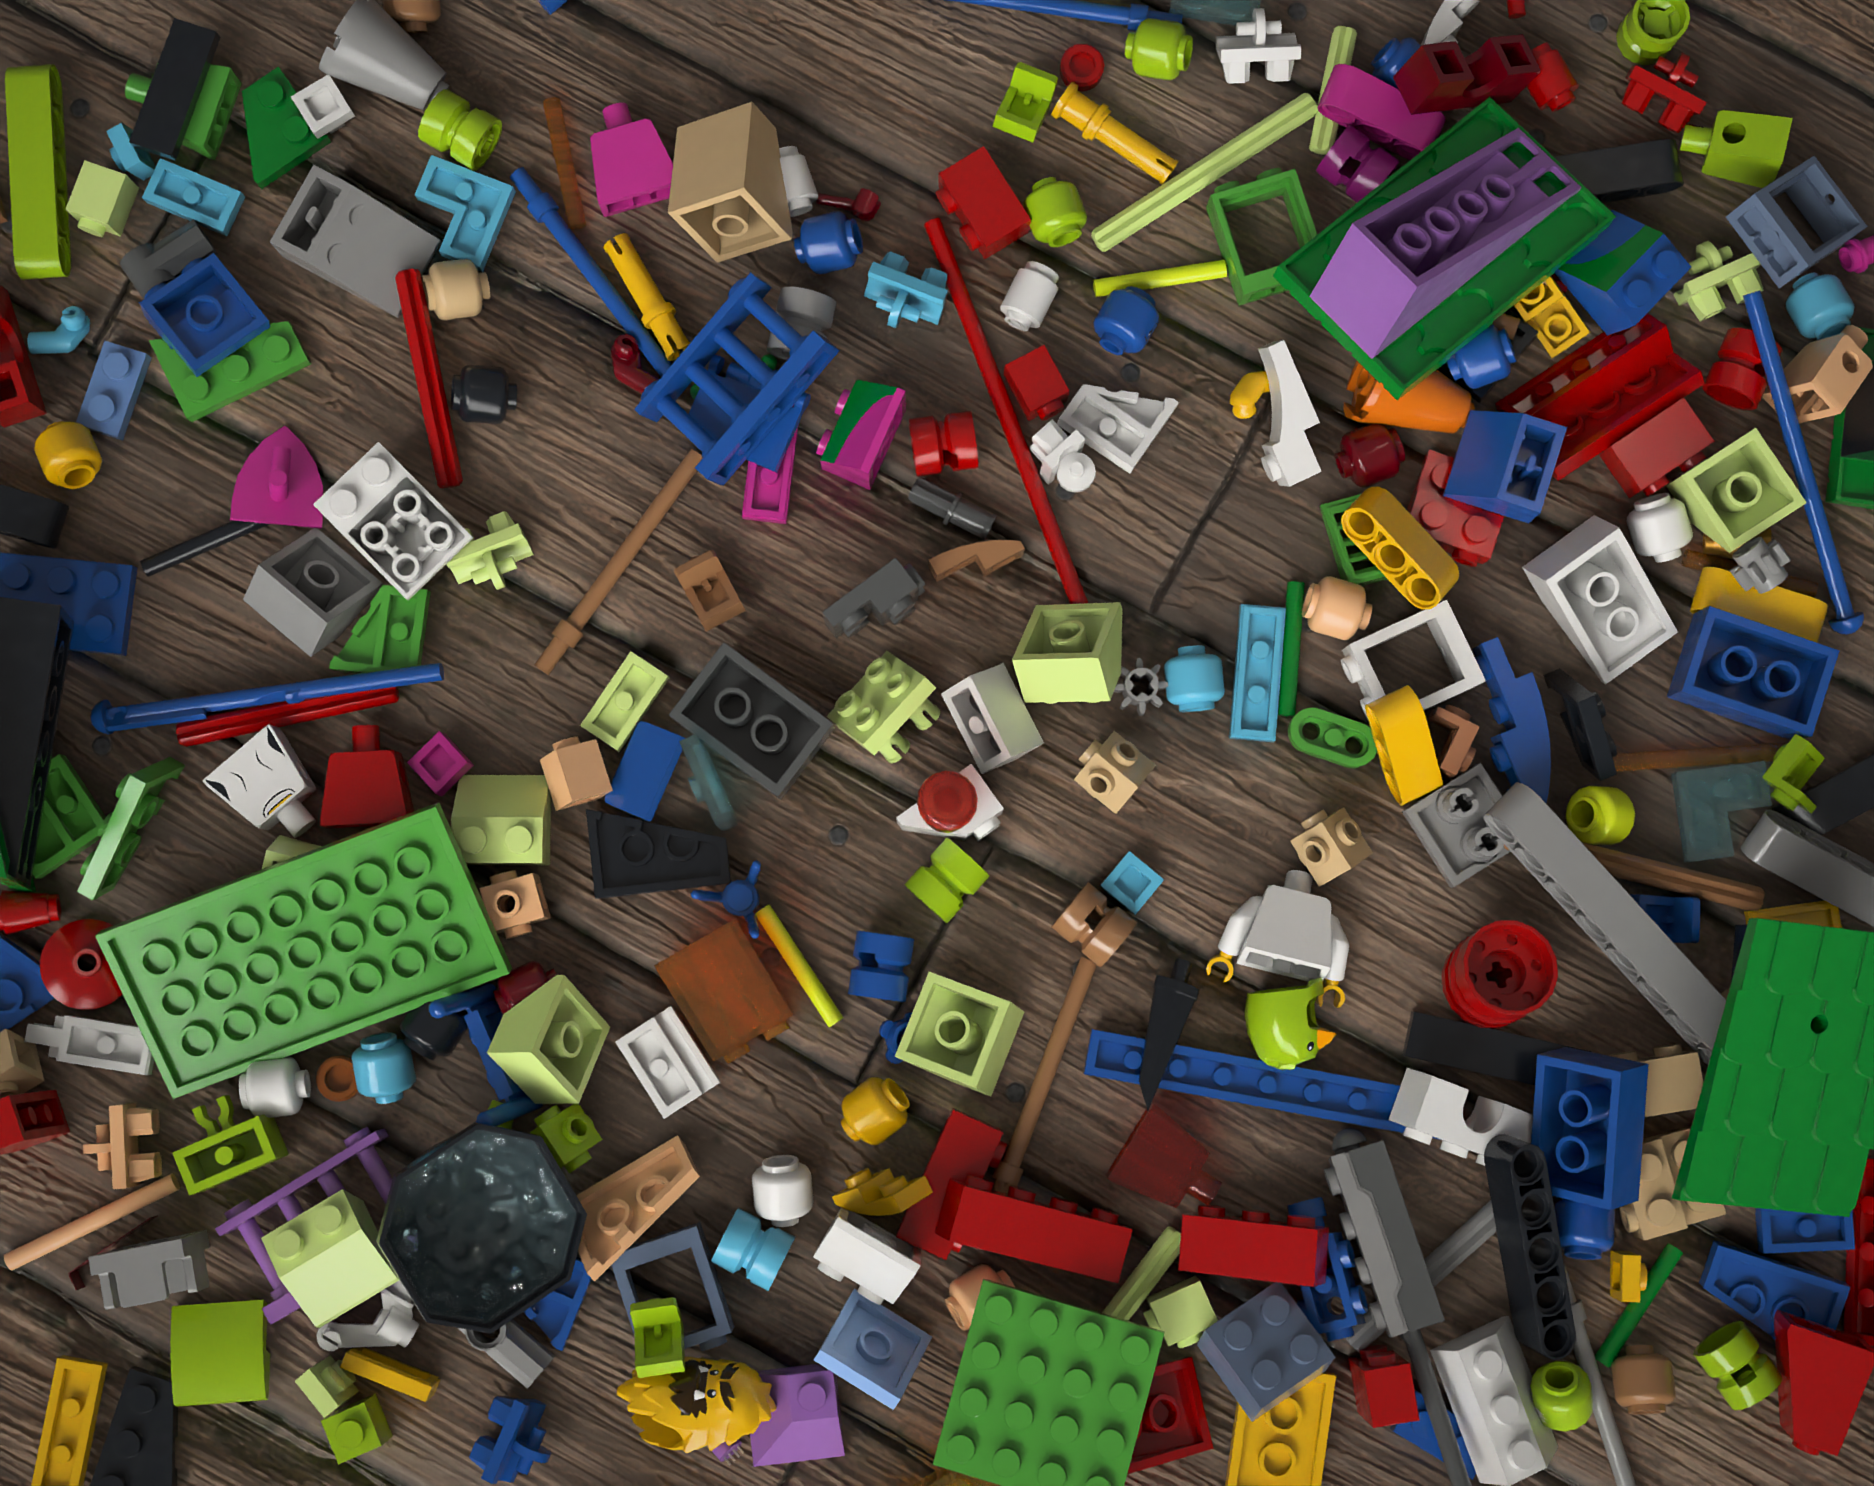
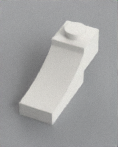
(1288, 452)

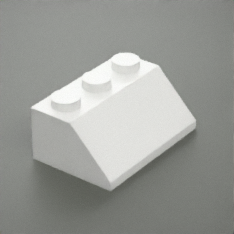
(1493, 1403)

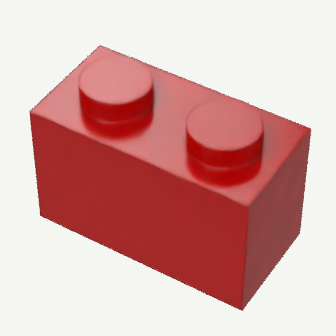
(983, 203)
(1656, 448)
(1383, 1387)

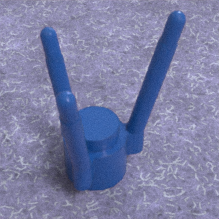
(738, 898)

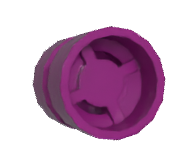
(1374, 168)

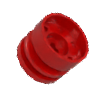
(1518, 959)

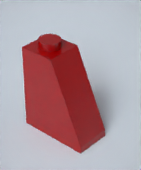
(1820, 1382)

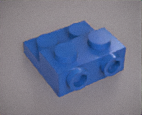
(203, 314)

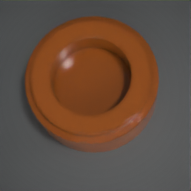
(337, 1079)

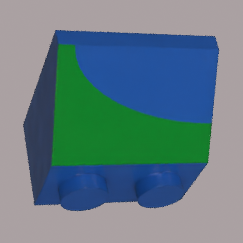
(1623, 273)

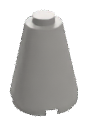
(382, 57)

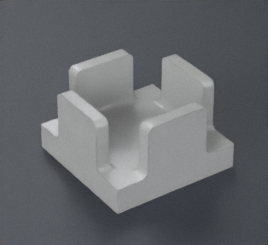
(152, 1269)

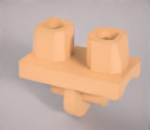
(119, 1149)

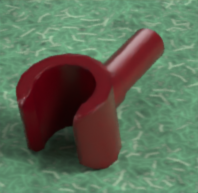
(863, 207)

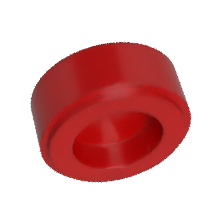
(1083, 66)

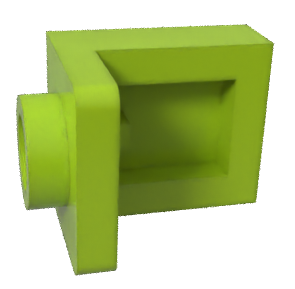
(1026, 102)
(1791, 770)
(658, 1337)

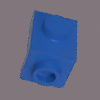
(1674, 915)

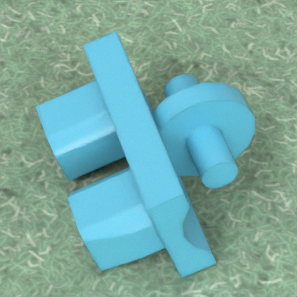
(905, 294)

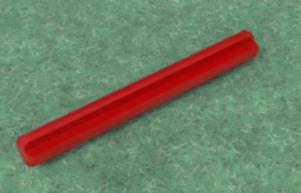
(429, 378)
(279, 714)

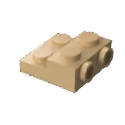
(1656, 1211)

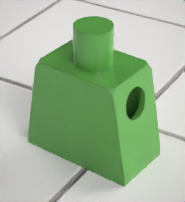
(211, 111)

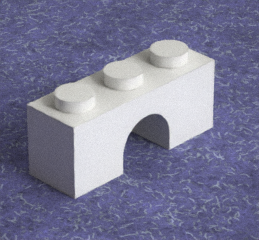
(1435, 1109)

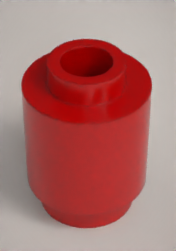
(1555, 83)

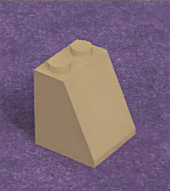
(730, 183)

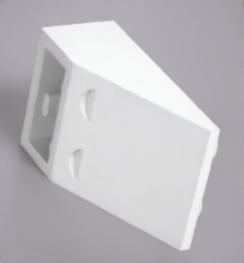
(393, 521)

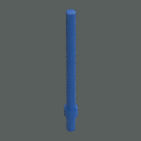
(1085, 10)
(545, 210)

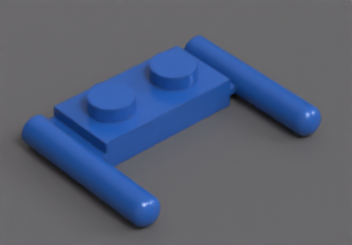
(482, 1021)

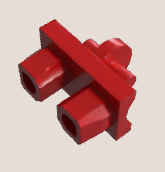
(1680, 104)

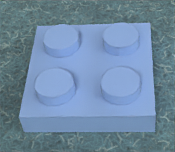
(873, 1349)

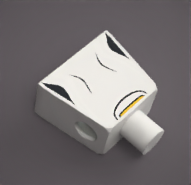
(266, 783)

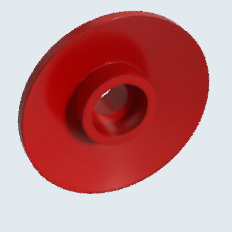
(61, 971)

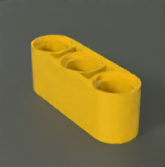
(1400, 547)
(1776, 608)
(1404, 745)

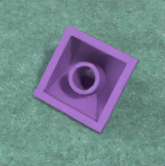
(805, 1420)

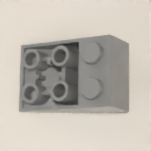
(351, 239)

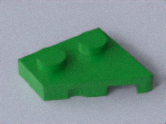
(276, 129)

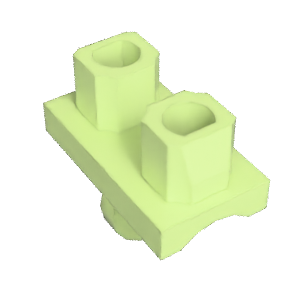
(1702, 291)
(491, 554)

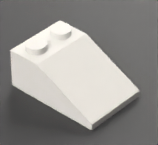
(1601, 597)
(867, 1256)

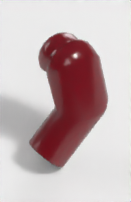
(628, 364)

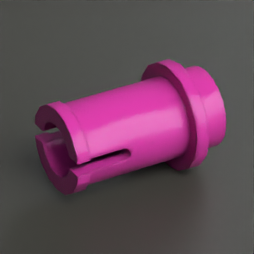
(1857, 254)

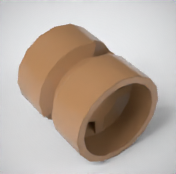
(1108, 933)

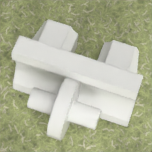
(1258, 42)
(1063, 457)

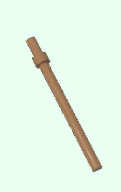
(568, 632)
(1009, 1171)

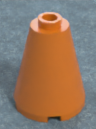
(1432, 405)

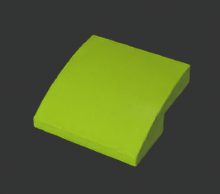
(219, 1353)

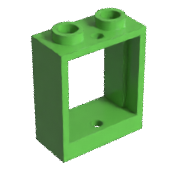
(1235, 196)

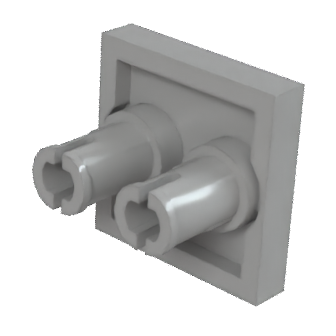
(1454, 826)

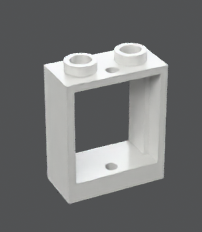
(1450, 643)

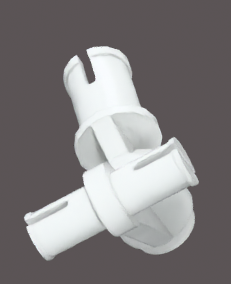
(390, 1327)

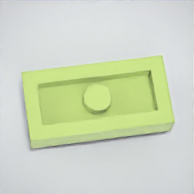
(624, 701)
(327, 1385)

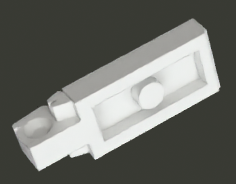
(94, 1043)

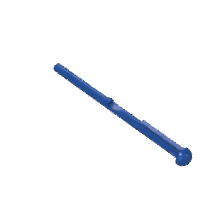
(1846, 619)
(110, 719)

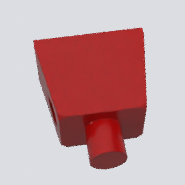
(365, 784)

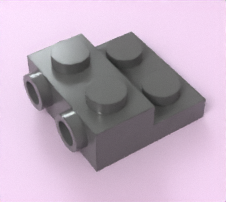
(886, 593)

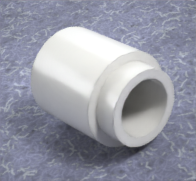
(797, 181)
(1030, 296)

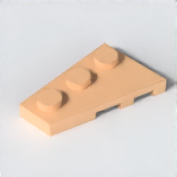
(631, 1201)

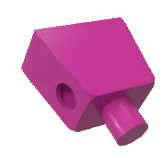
(629, 162)

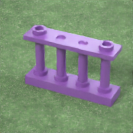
(244, 1214)

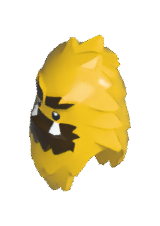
(698, 1406)

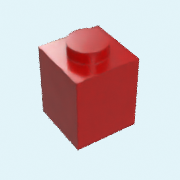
(1037, 384)

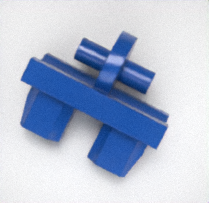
(517, 1443)

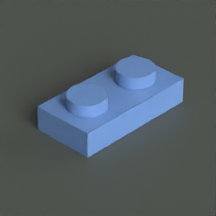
(113, 390)

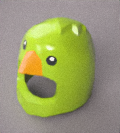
(1285, 1024)

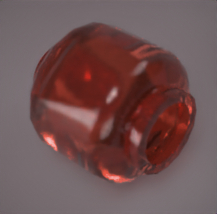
(947, 801)

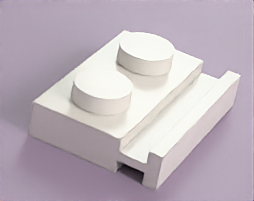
(668, 1062)

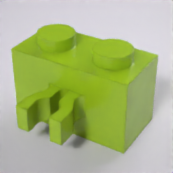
(229, 1151)

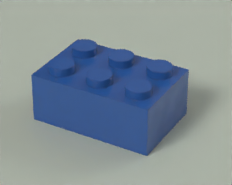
(1753, 673)
(1590, 1125)

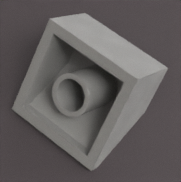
(311, 591)

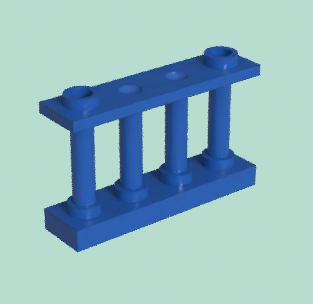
(778, 388)

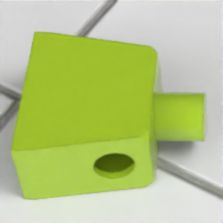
(1740, 146)

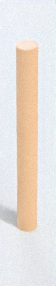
(91, 1222)

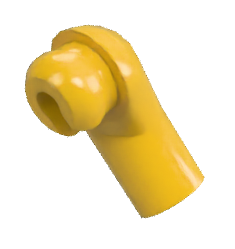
(1248, 393)

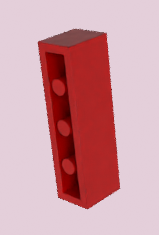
(1034, 1230)

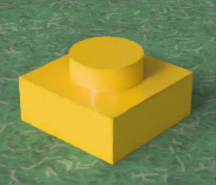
(1627, 1276)

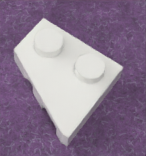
(1116, 422)

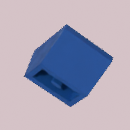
(1505, 463)

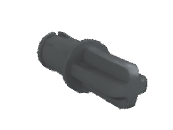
(952, 508)

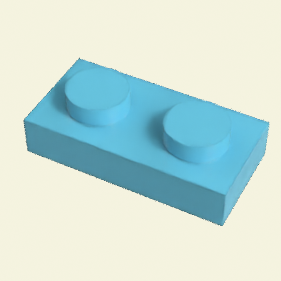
(193, 197)

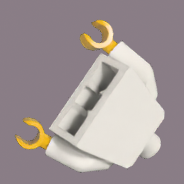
(1287, 935)

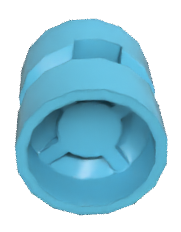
(752, 1249)

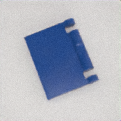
(745, 388)

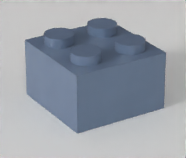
(1265, 1350)

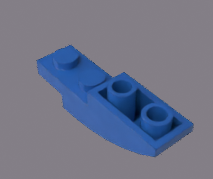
(1517, 703)

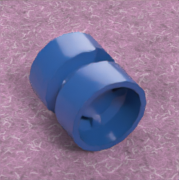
(881, 966)

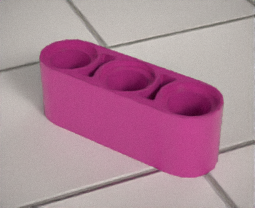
(1377, 112)

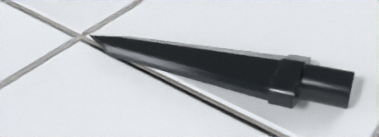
(1167, 1018)

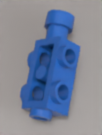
(1338, 1282)

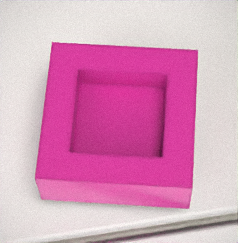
(440, 763)

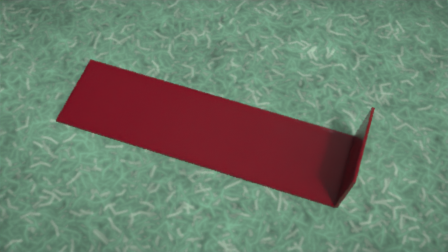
(74, 1274)

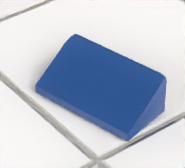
(645, 770)

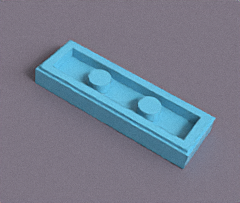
(1257, 673)

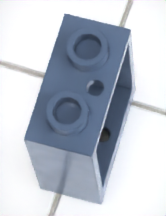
(1775, 238)
(667, 1244)

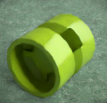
(1652, 29)
(454, 127)
(947, 880)
(1742, 1372)

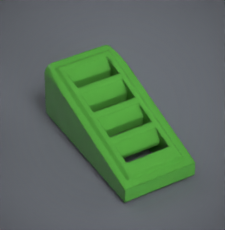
(1338, 544)

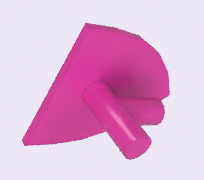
(278, 484)

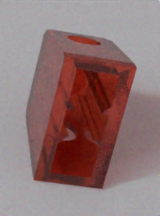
(1163, 1162)

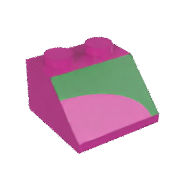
(863, 431)

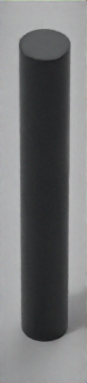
(198, 545)

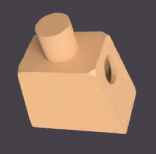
(1826, 374)

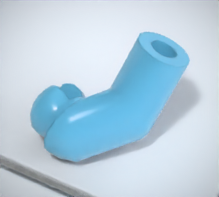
(65, 338)

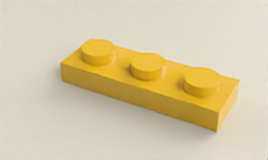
(69, 1422)

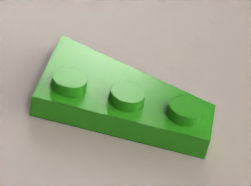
(250, 368)

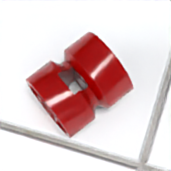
(1740, 373)
(943, 443)

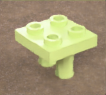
(882, 704)

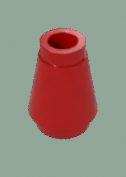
(27, 910)

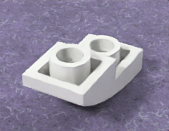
(1448, 21)

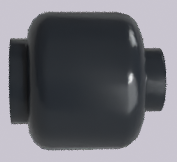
(483, 394)
(432, 1035)

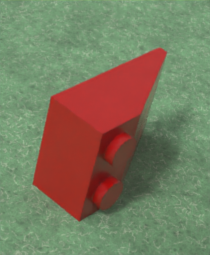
(1173, 1417)

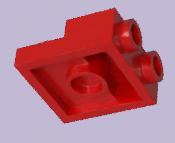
(1456, 526)

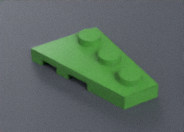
(118, 830)

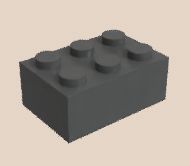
(752, 721)

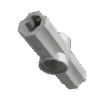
(514, 1350)

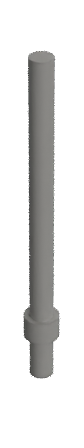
(1601, 1405)

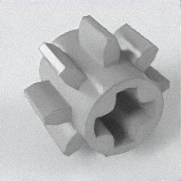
(1760, 565)
(1142, 699)

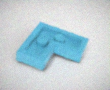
(477, 207)

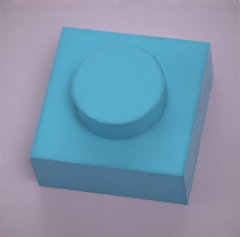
(128, 157)
(1131, 882)

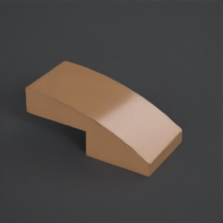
(988, 555)

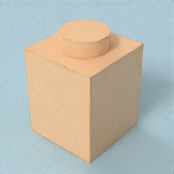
(575, 773)

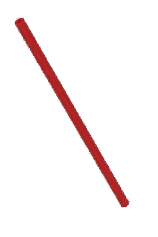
(1005, 412)

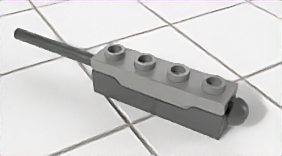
(1393, 1268)

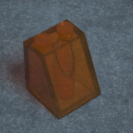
(726, 991)

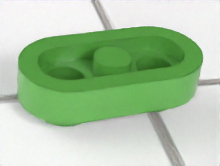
(1331, 737)

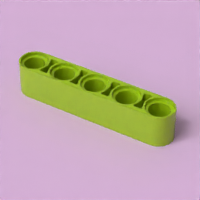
(37, 172)

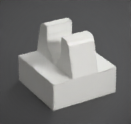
(323, 106)

